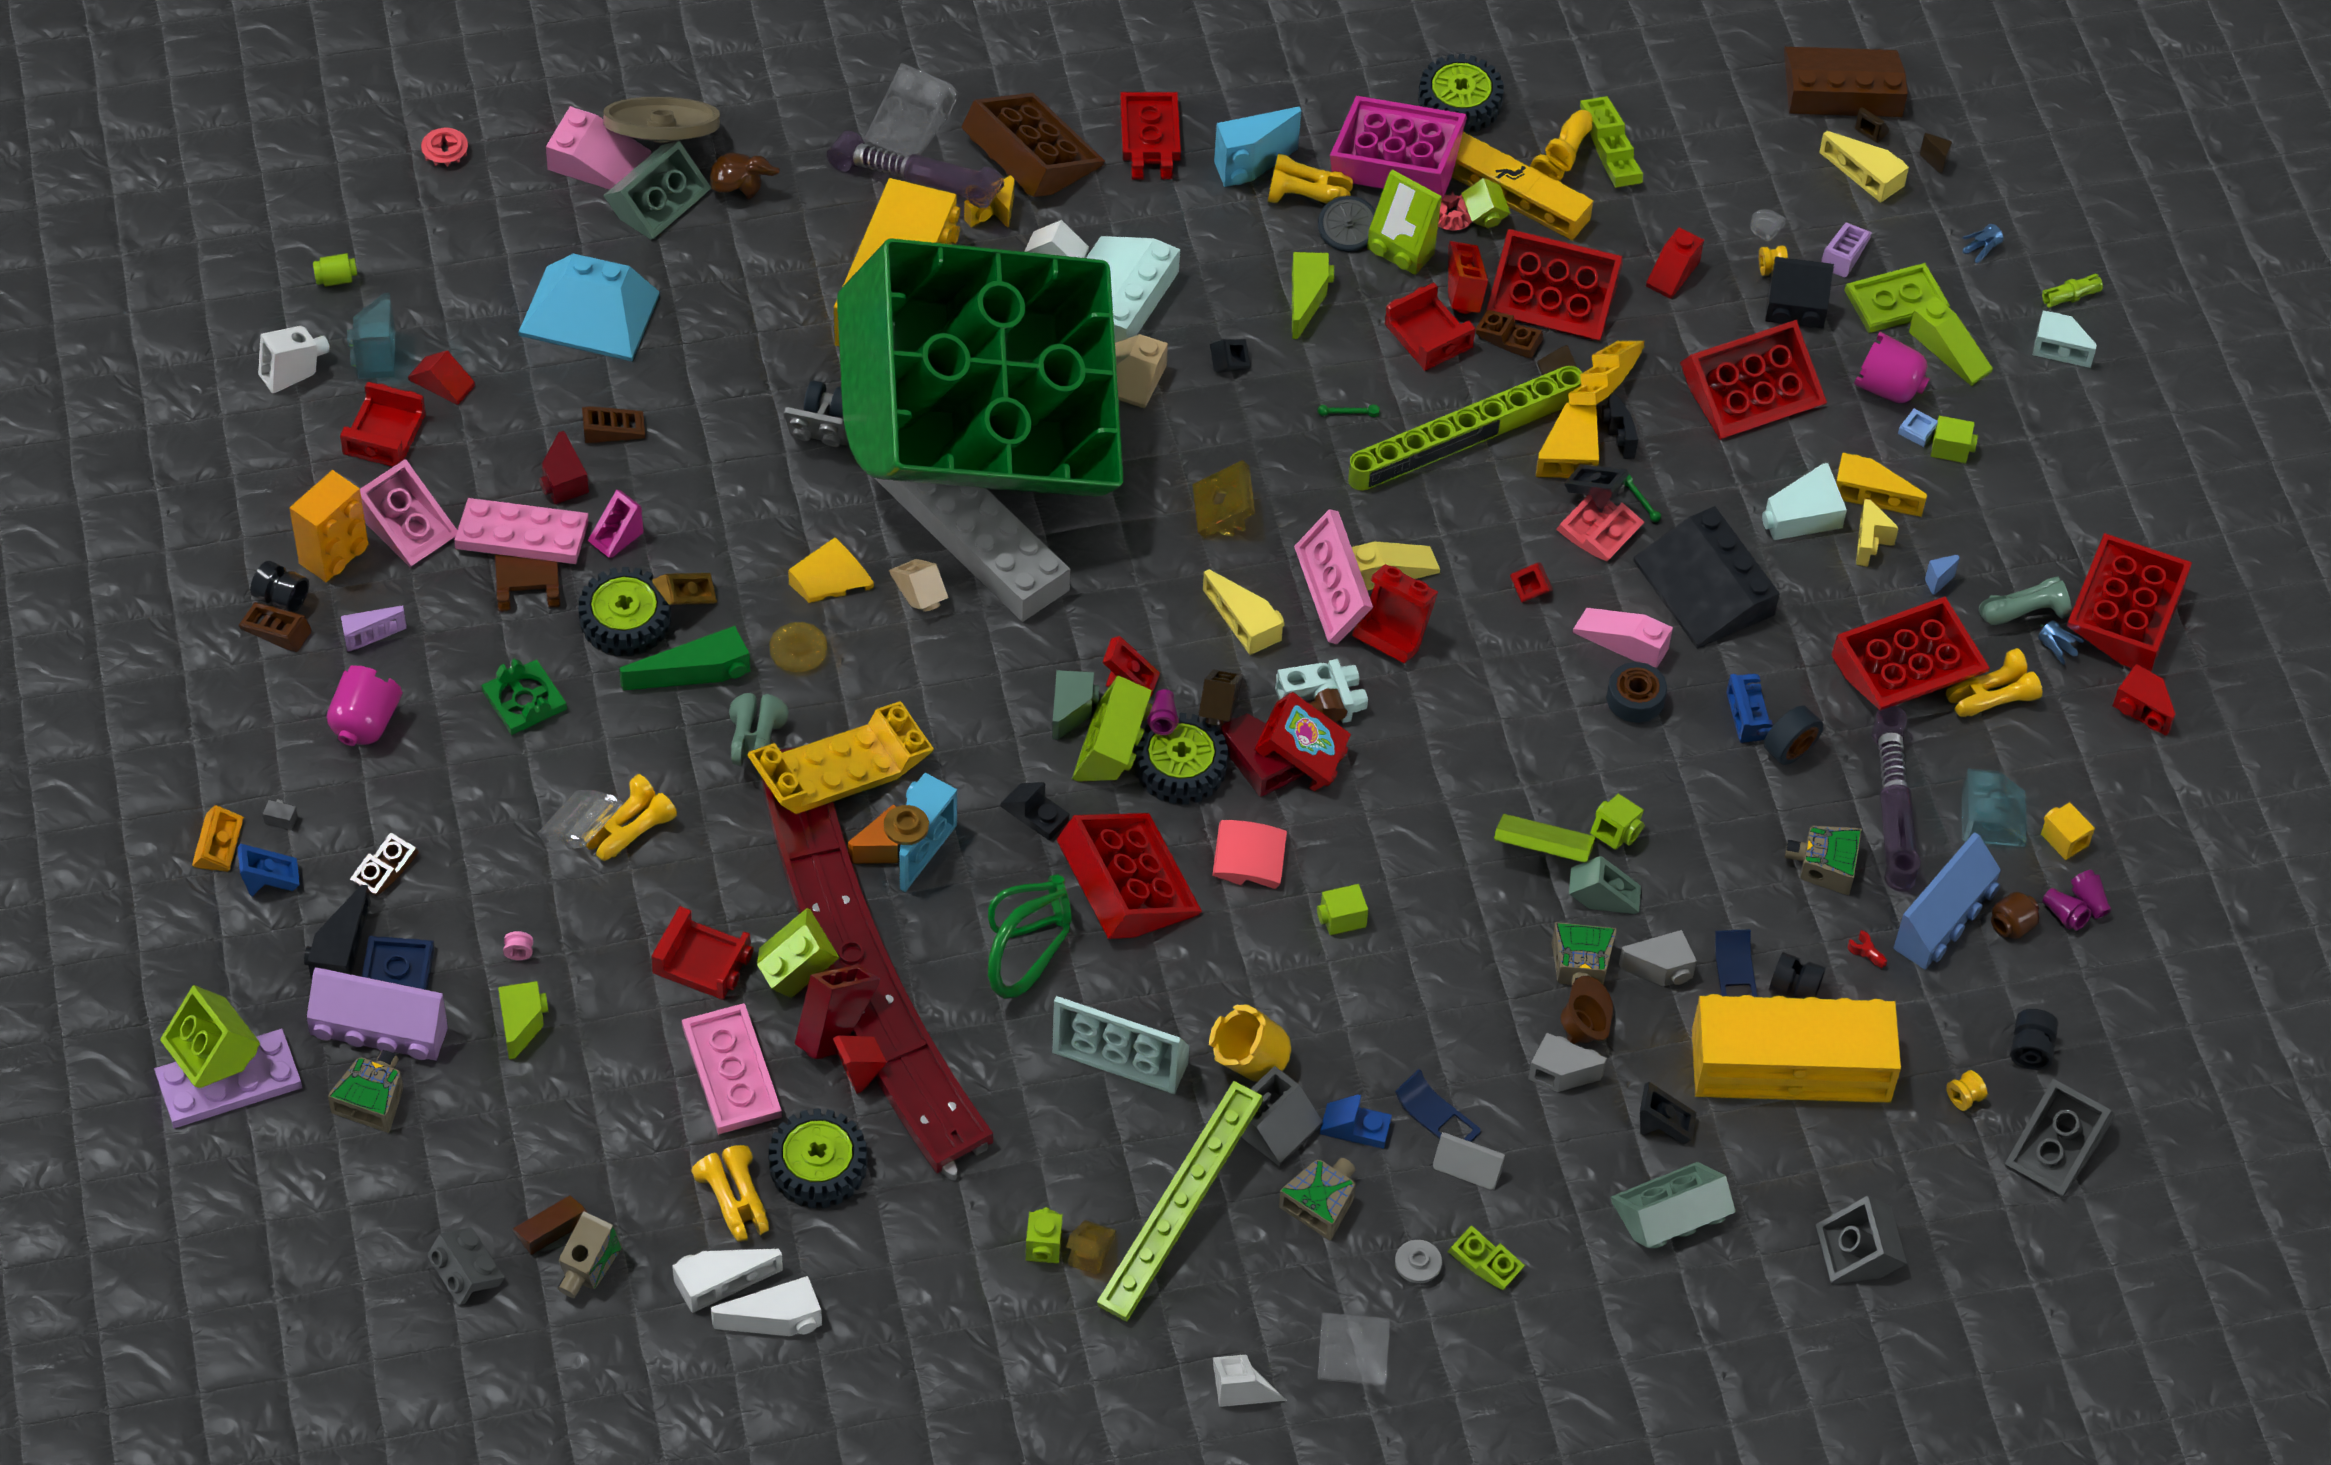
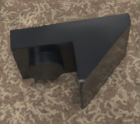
(1597, 481)
(1031, 807)
(1665, 1113)

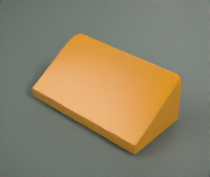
(218, 839)

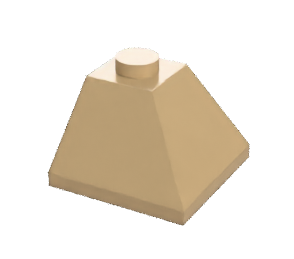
(1139, 368)

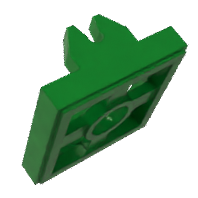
(531, 712)

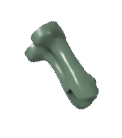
(2048, 594)
(743, 712)

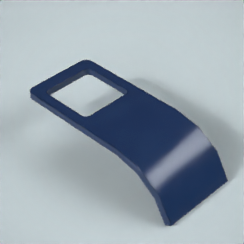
(1734, 959)
(1429, 1107)

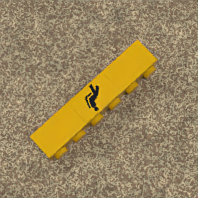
(1524, 187)

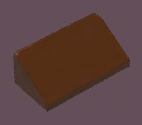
(549, 1224)

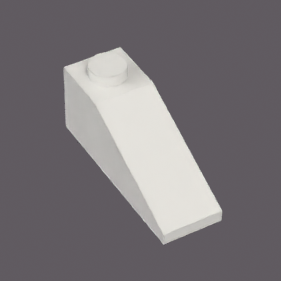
(719, 1274)
(773, 1311)

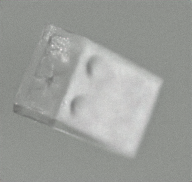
(911, 112)

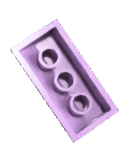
(376, 1014)

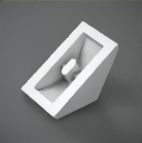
(1057, 240)

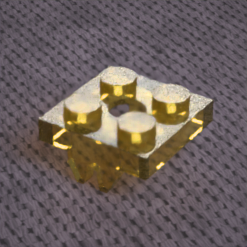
(1237, 504)

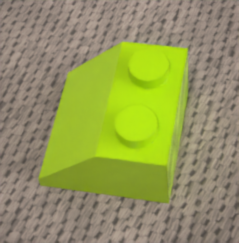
(795, 954)

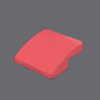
(1600, 532)
(1249, 853)

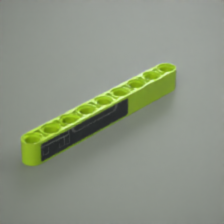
(1462, 428)

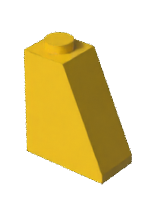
(1570, 442)

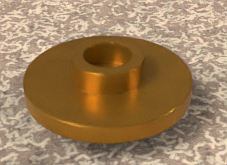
(906, 825)

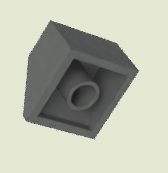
(1861, 1242)

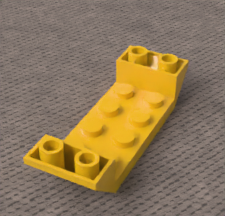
(844, 761)

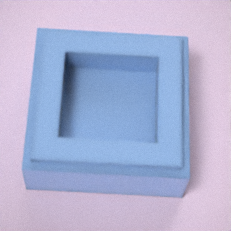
(1918, 427)

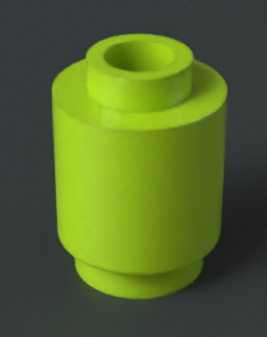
(334, 270)

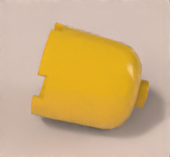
(1249, 1042)

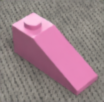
(1626, 633)

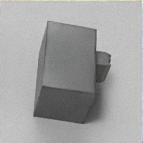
(280, 814)

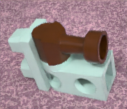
(1327, 686)

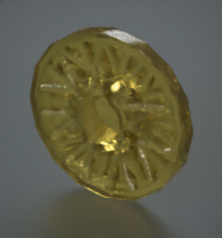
(798, 646)

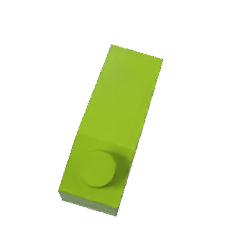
(1309, 287)
(1949, 340)

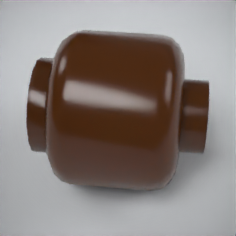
(2015, 915)

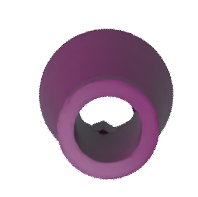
(1163, 714)
(2089, 888)
(2068, 910)

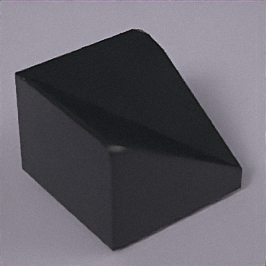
(1230, 355)

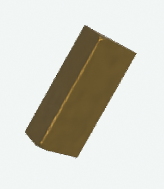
(686, 588)

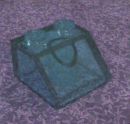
(373, 340)
(1993, 808)

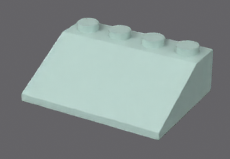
(1139, 278)
(1118, 1045)

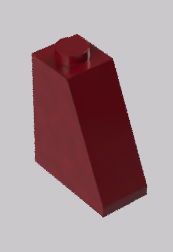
(1261, 772)
(833, 1008)

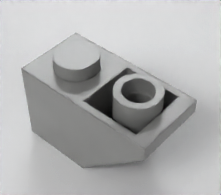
(1565, 1065)

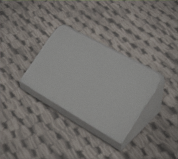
(1468, 1161)

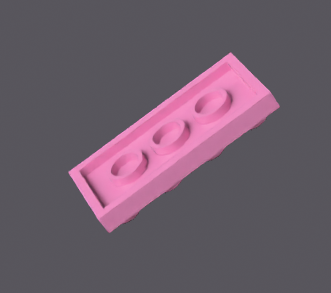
(521, 531)
(1333, 576)
(731, 1068)

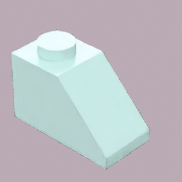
(2063, 340)

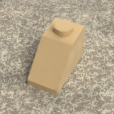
(920, 584)

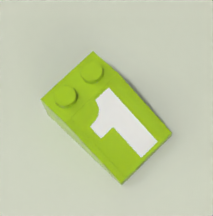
(1405, 223)

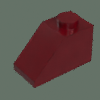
(563, 471)

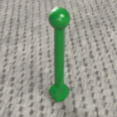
(1372, 410)
(1655, 516)

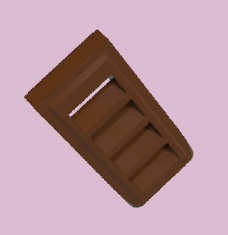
(603, 433)
(290, 638)

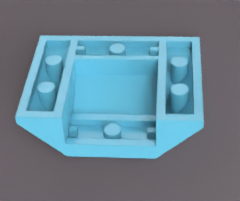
(591, 307)

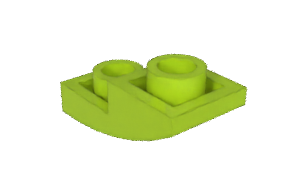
(1484, 1259)

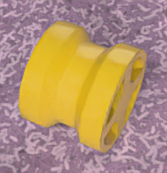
(1767, 258)
(1966, 1090)

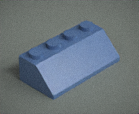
(1948, 903)

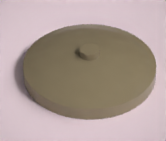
(661, 118)

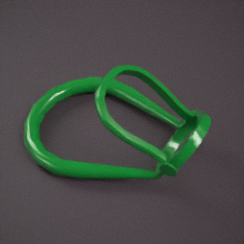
(1008, 929)

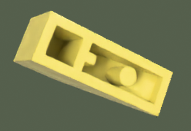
(1867, 165)
(1412, 560)
(1245, 613)

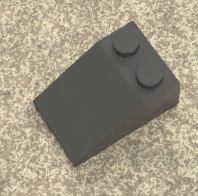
(2060, 1137)

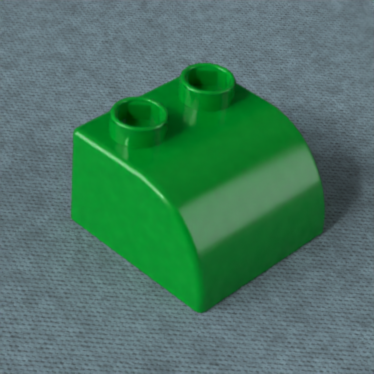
(981, 369)

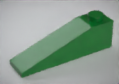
(696, 662)

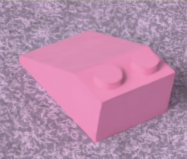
(591, 151)
(405, 514)

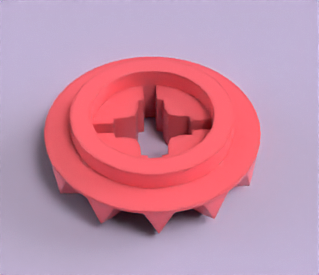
(433, 143)
(1456, 219)

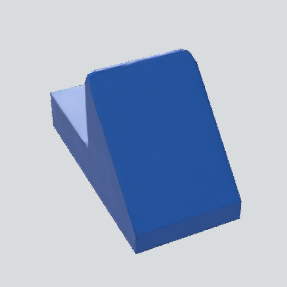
(268, 868)
(1352, 1123)

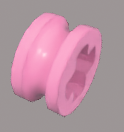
(518, 945)

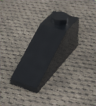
(339, 939)

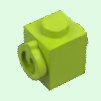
(1618, 822)
(1044, 1236)

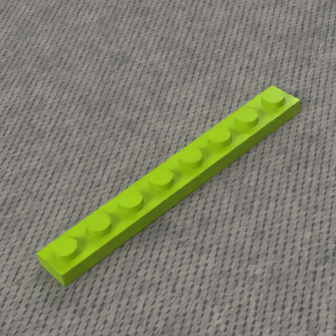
(1180, 1201)

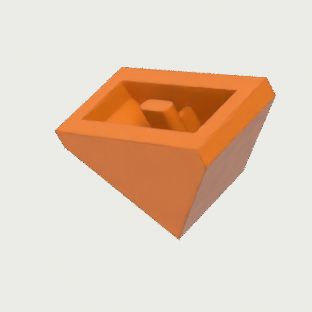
(872, 844)

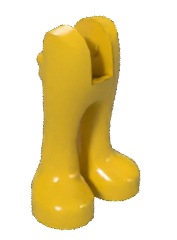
(1562, 151)
(1320, 184)
(1973, 692)
(615, 838)
(735, 1212)

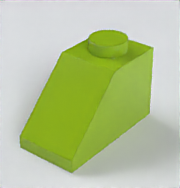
(521, 1014)

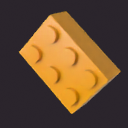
(329, 526)

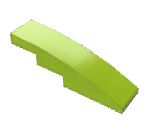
(1612, 143)

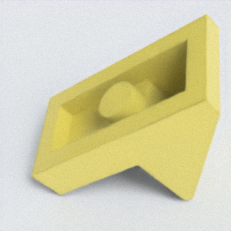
(1873, 530)

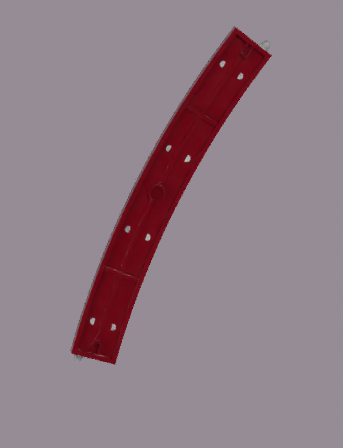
(915, 1074)

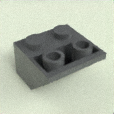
(1282, 1119)

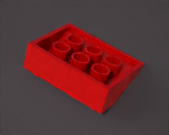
(1555, 284)
(1754, 380)
(2129, 600)
(1908, 654)
(1127, 873)

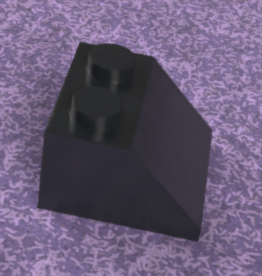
(1799, 292)

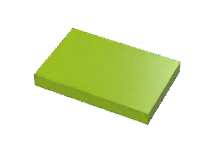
(1892, 296)
(1544, 838)

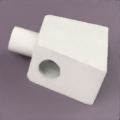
(289, 356)

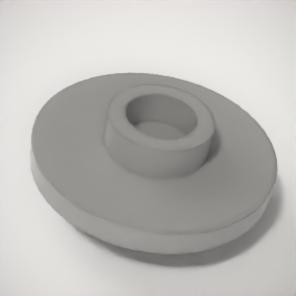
(1418, 1261)

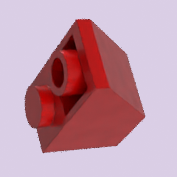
(2146, 700)

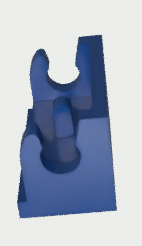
(1748, 707)

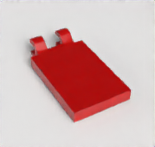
(1150, 131)

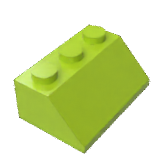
(1113, 732)
(209, 1038)

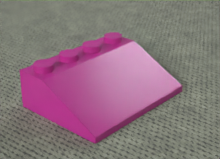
(1398, 137)

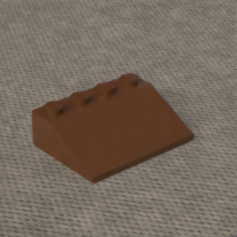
(1844, 81)
(1030, 142)

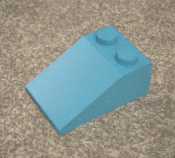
(1251, 144)
(940, 806)

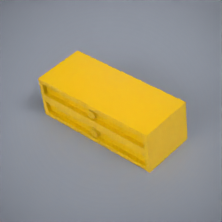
(907, 213)
(1795, 1048)

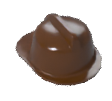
(1587, 1012)

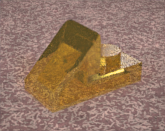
(1089, 1246)

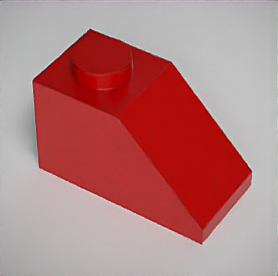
(1675, 263)

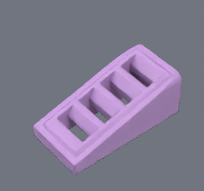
(1845, 251)
(371, 626)

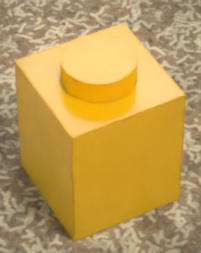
(2067, 830)

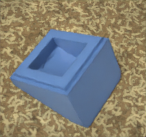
(1940, 572)

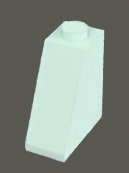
(1806, 506)

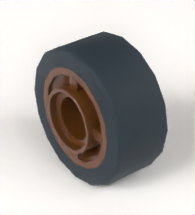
(1636, 692)
(1793, 735)

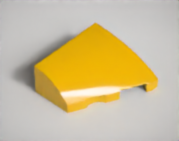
(828, 573)

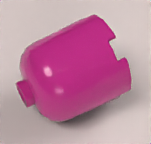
(1893, 370)
(362, 706)

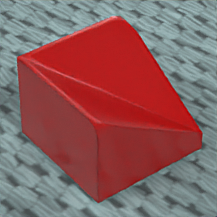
(1531, 582)

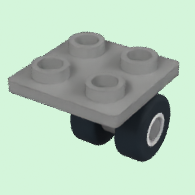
(814, 419)

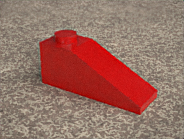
(1466, 277)

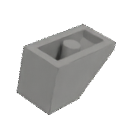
(1660, 959)

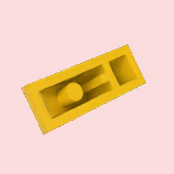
(1866, 479)

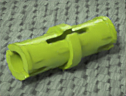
(2072, 290)

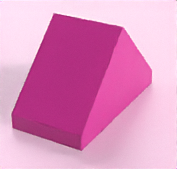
(618, 525)

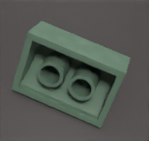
(658, 190)
(1674, 1204)

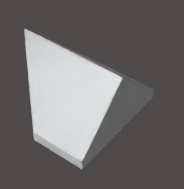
(1240, 1383)

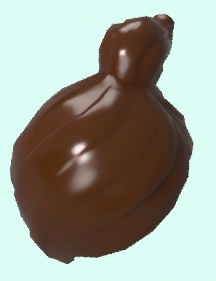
(740, 172)

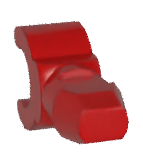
(1867, 950)

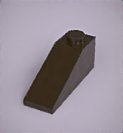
(1219, 696)

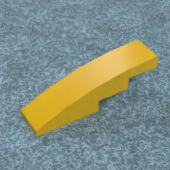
(1608, 372)

